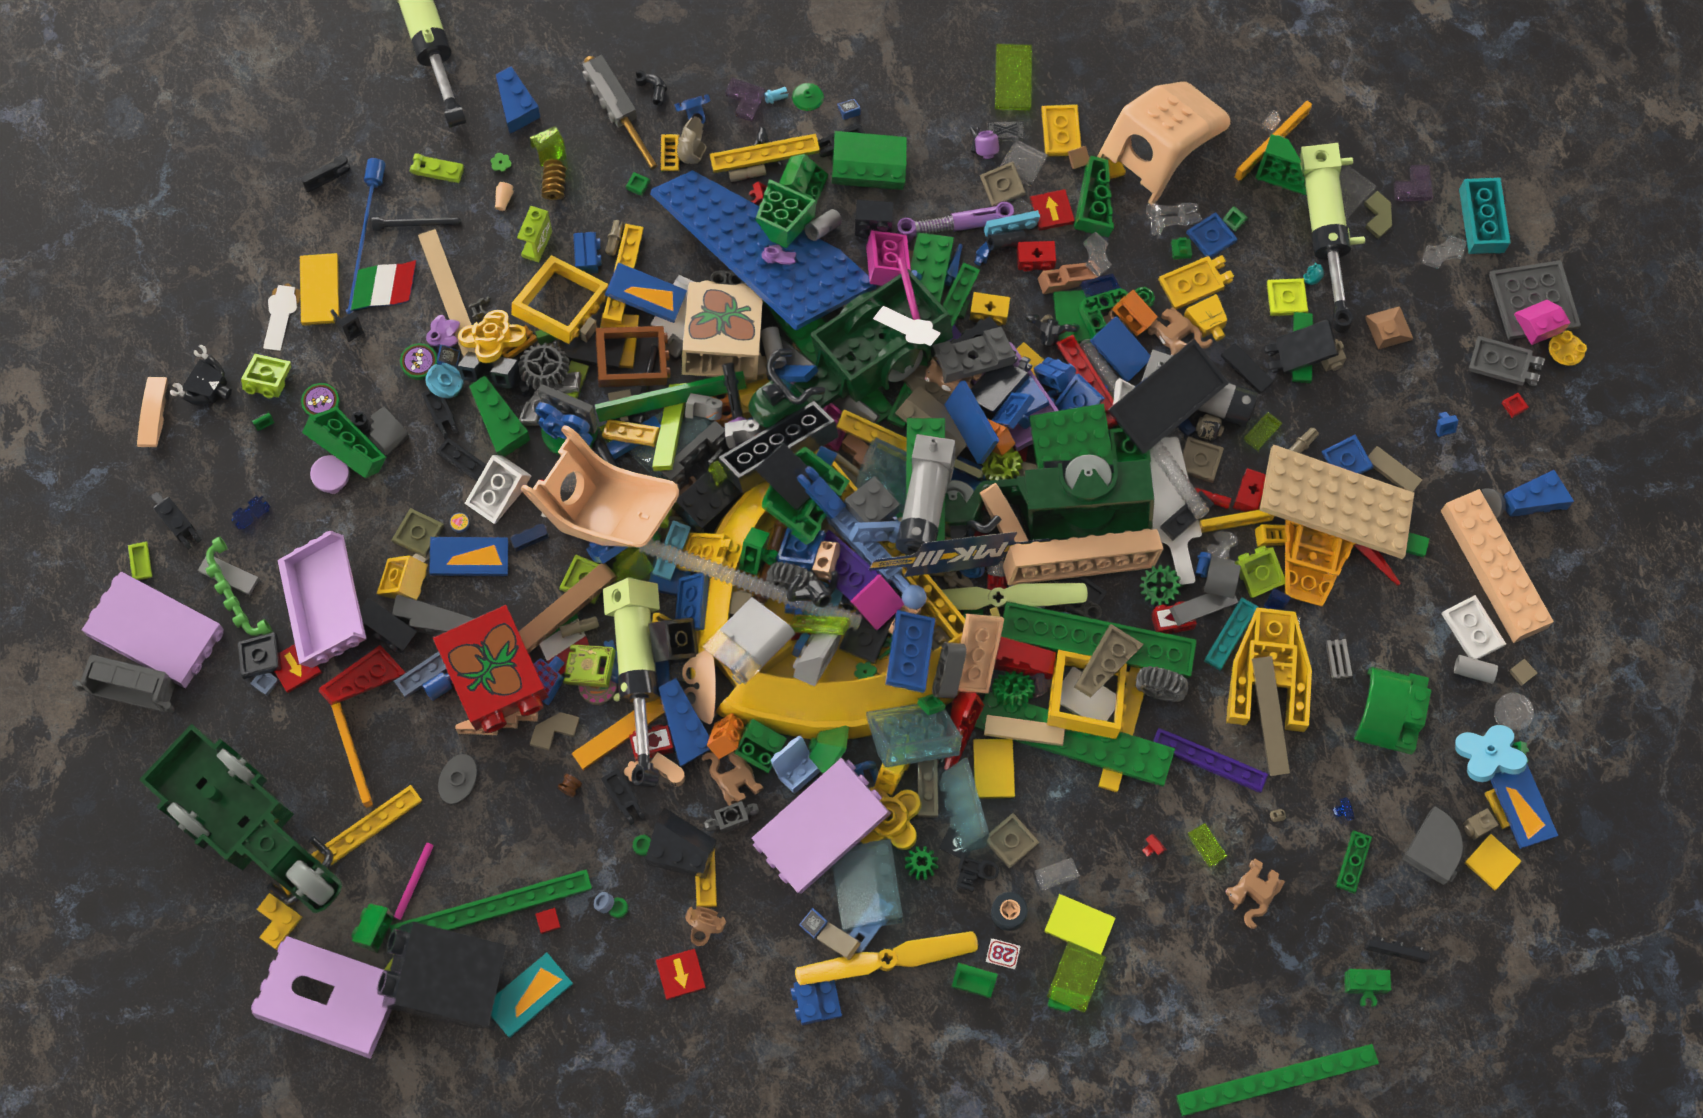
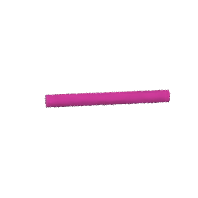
(908, 288)
(413, 881)

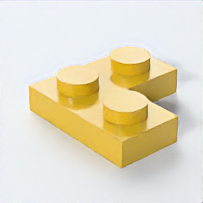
(283, 920)

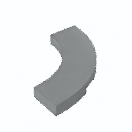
(528, 415)

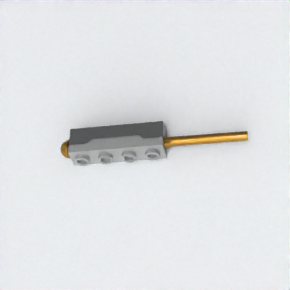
(614, 99)

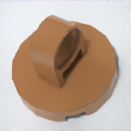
(706, 921)

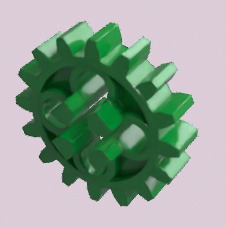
(1152, 577)
(1007, 684)

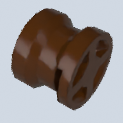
(569, 785)

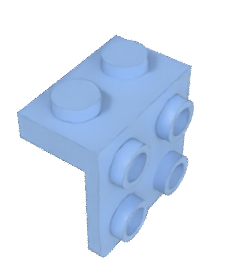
(794, 765)

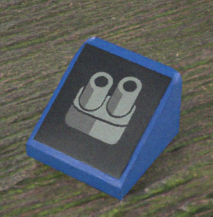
(849, 109)
(448, 356)
(813, 923)

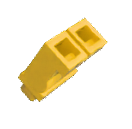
(890, 777)

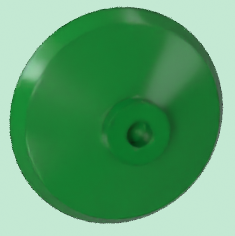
(807, 97)

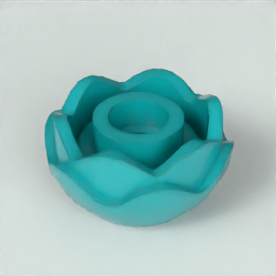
(1314, 274)

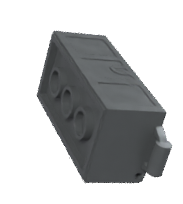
(127, 683)

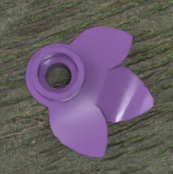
(775, 254)
(445, 330)

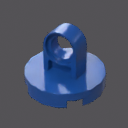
(694, 106)

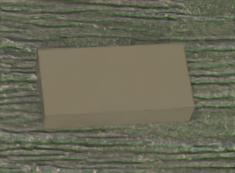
(838, 941)

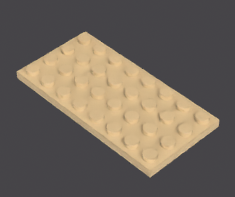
(1337, 501)

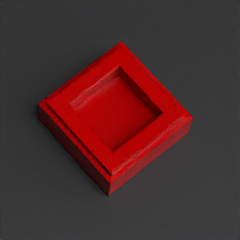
(1515, 405)
(548, 920)

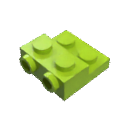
(265, 376)
(1260, 571)

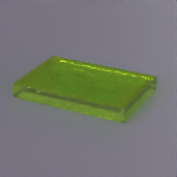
(1076, 976)

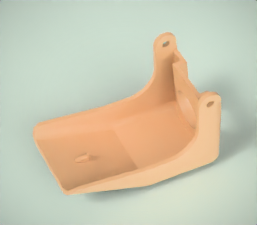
(1173, 121)
(608, 502)

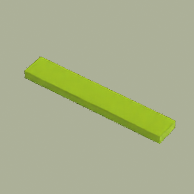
(668, 436)

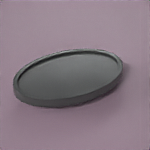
(457, 779)

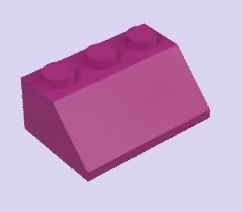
(882, 256)

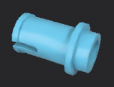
(775, 95)

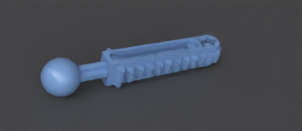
(912, 595)

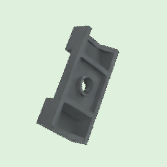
(991, 350)
(708, 441)

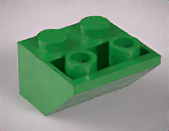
(804, 176)
(759, 745)

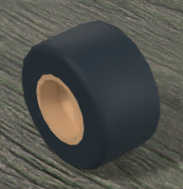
(1010, 904)

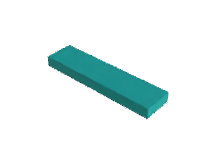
(1230, 634)

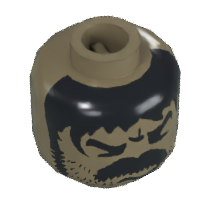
(1209, 427)

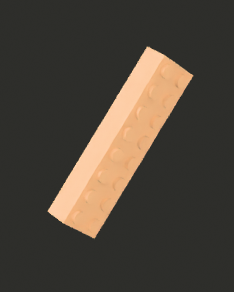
(1082, 556)
(1496, 566)

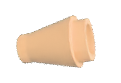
(503, 195)

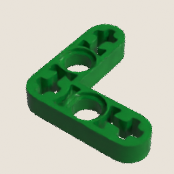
(1097, 310)

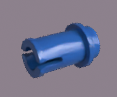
(1203, 564)

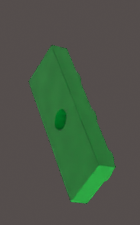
(1350, 872)

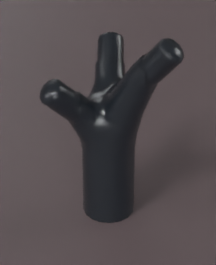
(975, 134)

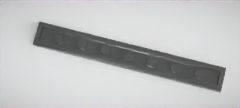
(847, 403)

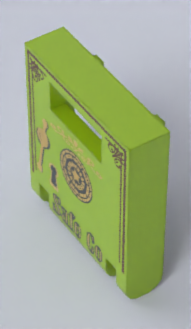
(584, 665)

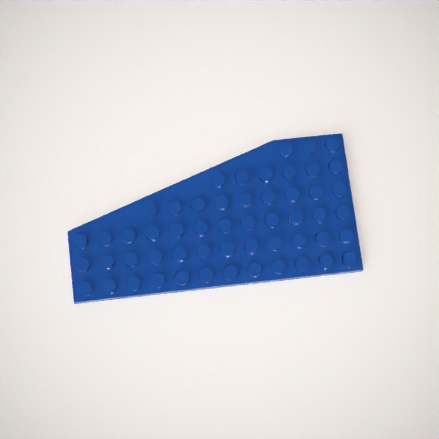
(728, 227)

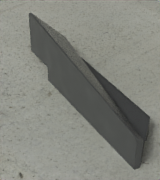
(426, 617)

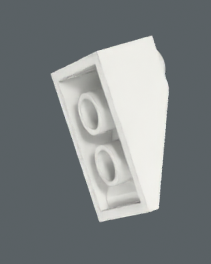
(497, 488)

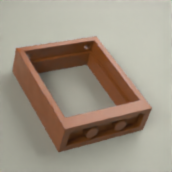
(637, 379)

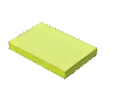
(1079, 924)

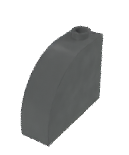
(1436, 847)

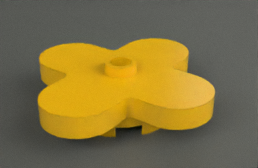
(492, 336)
(898, 829)

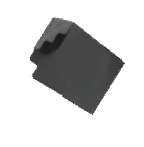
(387, 431)
(1222, 577)

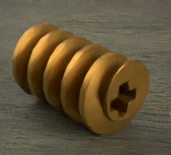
(553, 180)

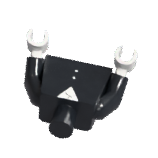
(205, 381)

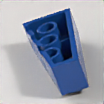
(684, 725)

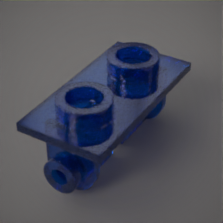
(255, 506)

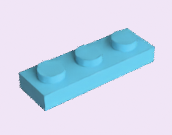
(1016, 222)
(676, 537)

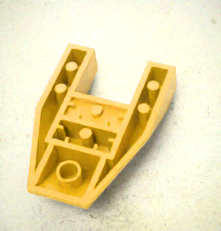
(1274, 635)

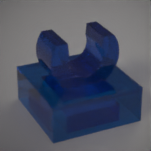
(1344, 809)

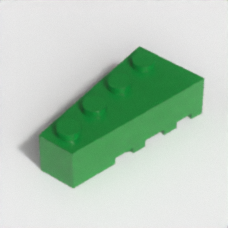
(1094, 204)
(500, 422)
(344, 441)

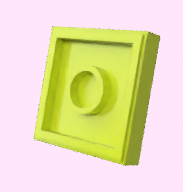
(1287, 296)

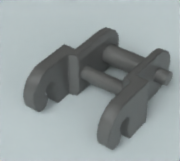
(473, 306)

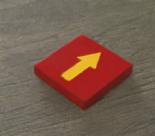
(1053, 209)
(291, 672)
(680, 974)

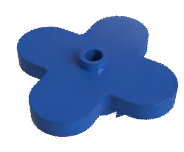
(553, 421)

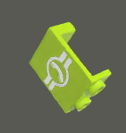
(536, 232)

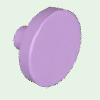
(329, 474)

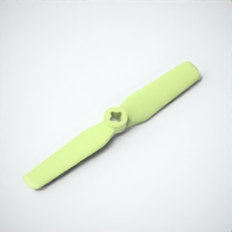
(1026, 594)

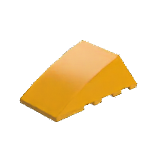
(1312, 562)

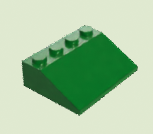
(869, 160)

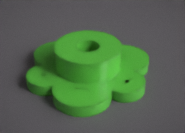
(500, 158)

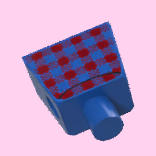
(550, 677)

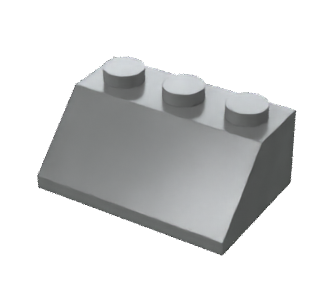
(815, 657)

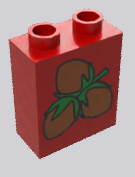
(491, 670)

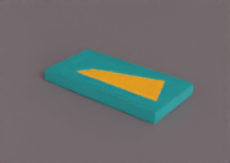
(529, 994)

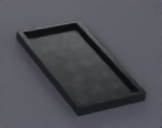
(1168, 396)

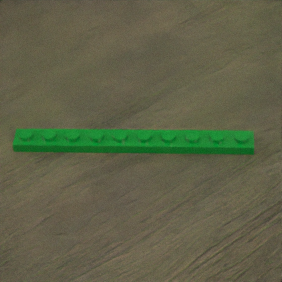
(953, 304)
(506, 902)
(1277, 1080)

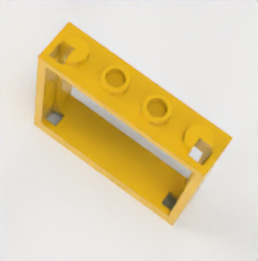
(539, 320)
(1081, 723)

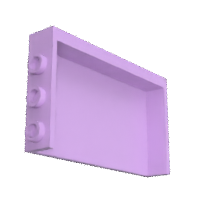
(321, 599)
(153, 629)
(821, 825)

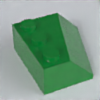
(1282, 165)
(784, 213)

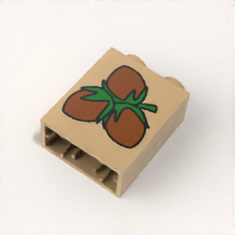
(721, 329)

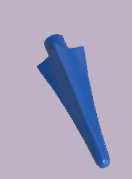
(982, 254)
(952, 271)

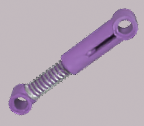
(957, 221)

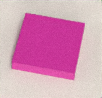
(877, 602)

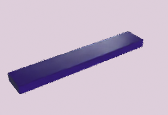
(1212, 761)

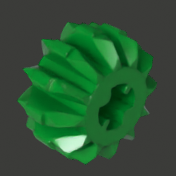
(921, 870)

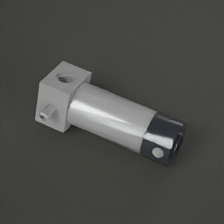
(1231, 403)
(931, 471)

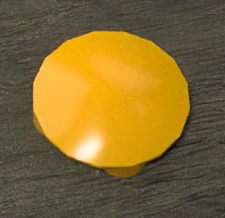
(1567, 348)

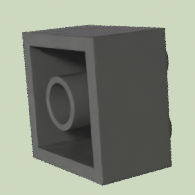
(872, 503)

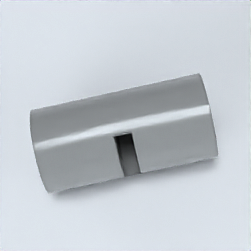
(823, 224)
(772, 342)
(1475, 669)

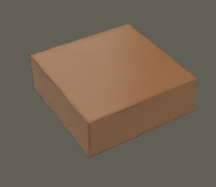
(1078, 157)

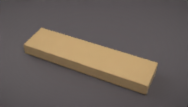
(1023, 730)

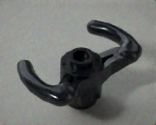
(1051, 329)
(814, 591)

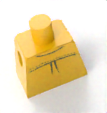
(1208, 317)

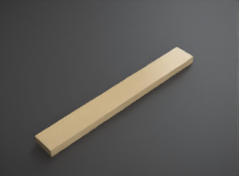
(445, 282)

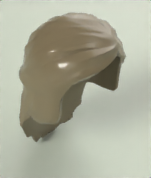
(689, 146)

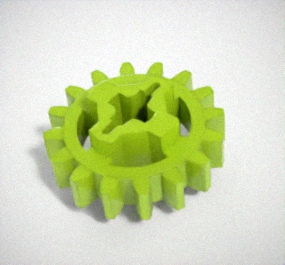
(1010, 460)

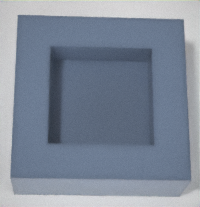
(265, 683)

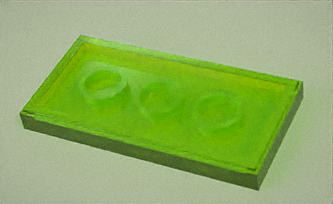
(1013, 76)

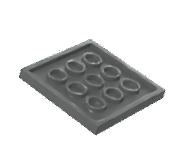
(1528, 285)

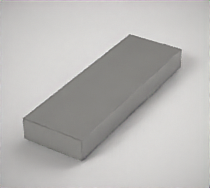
(236, 577)

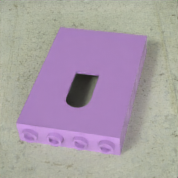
(353, 1013)

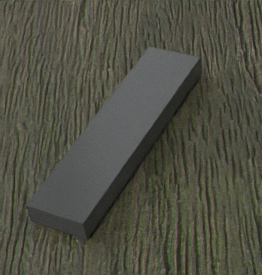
(1200, 607)

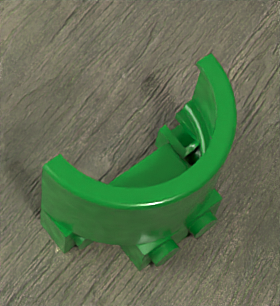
(807, 519)
(1392, 705)

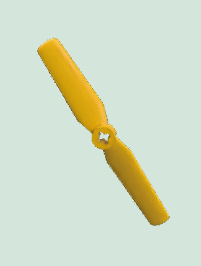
(907, 955)

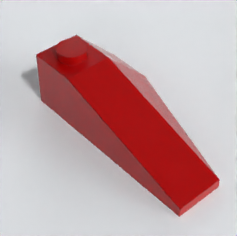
(964, 714)

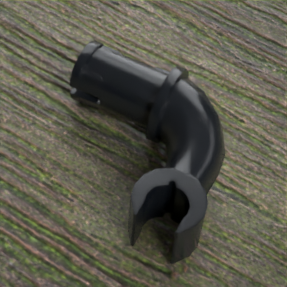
(658, 85)

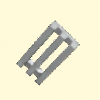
(1336, 643)

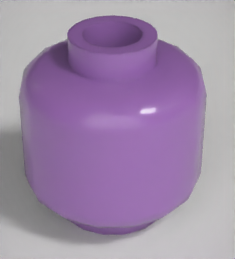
(987, 144)

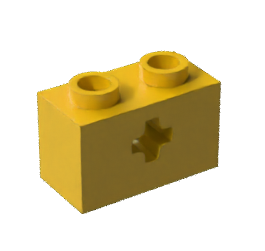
(997, 304)

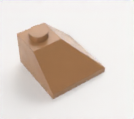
(1389, 327)

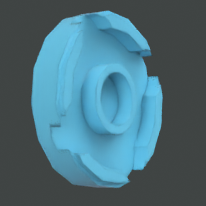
(444, 380)

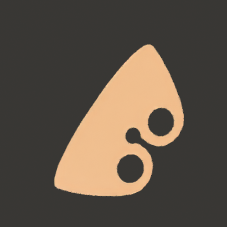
(705, 676)

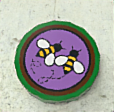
(417, 360)
(319, 398)

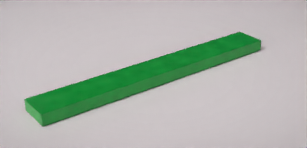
(664, 397)

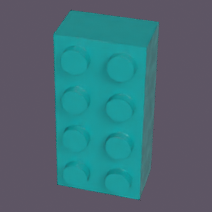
(1484, 215)

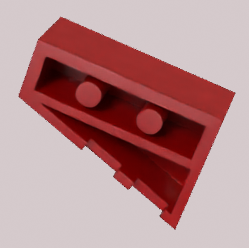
(1024, 658)

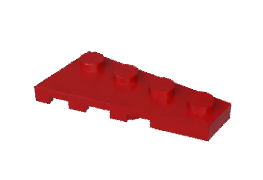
(364, 675)

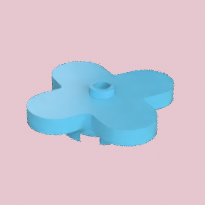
(1490, 753)

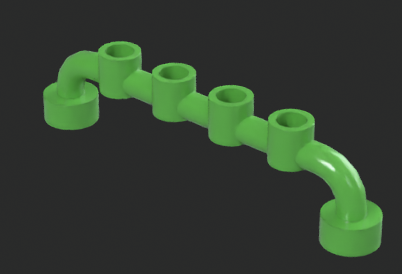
(224, 587)

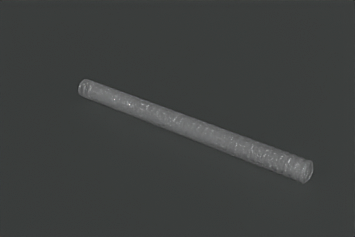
(1159, 451)
(742, 580)

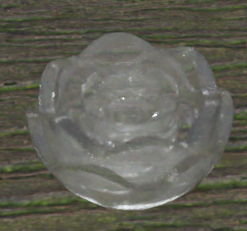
(1271, 121)

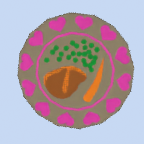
(598, 695)

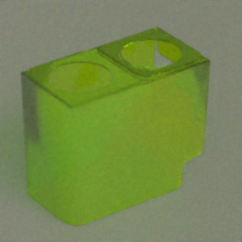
(549, 145)
(631, 564)

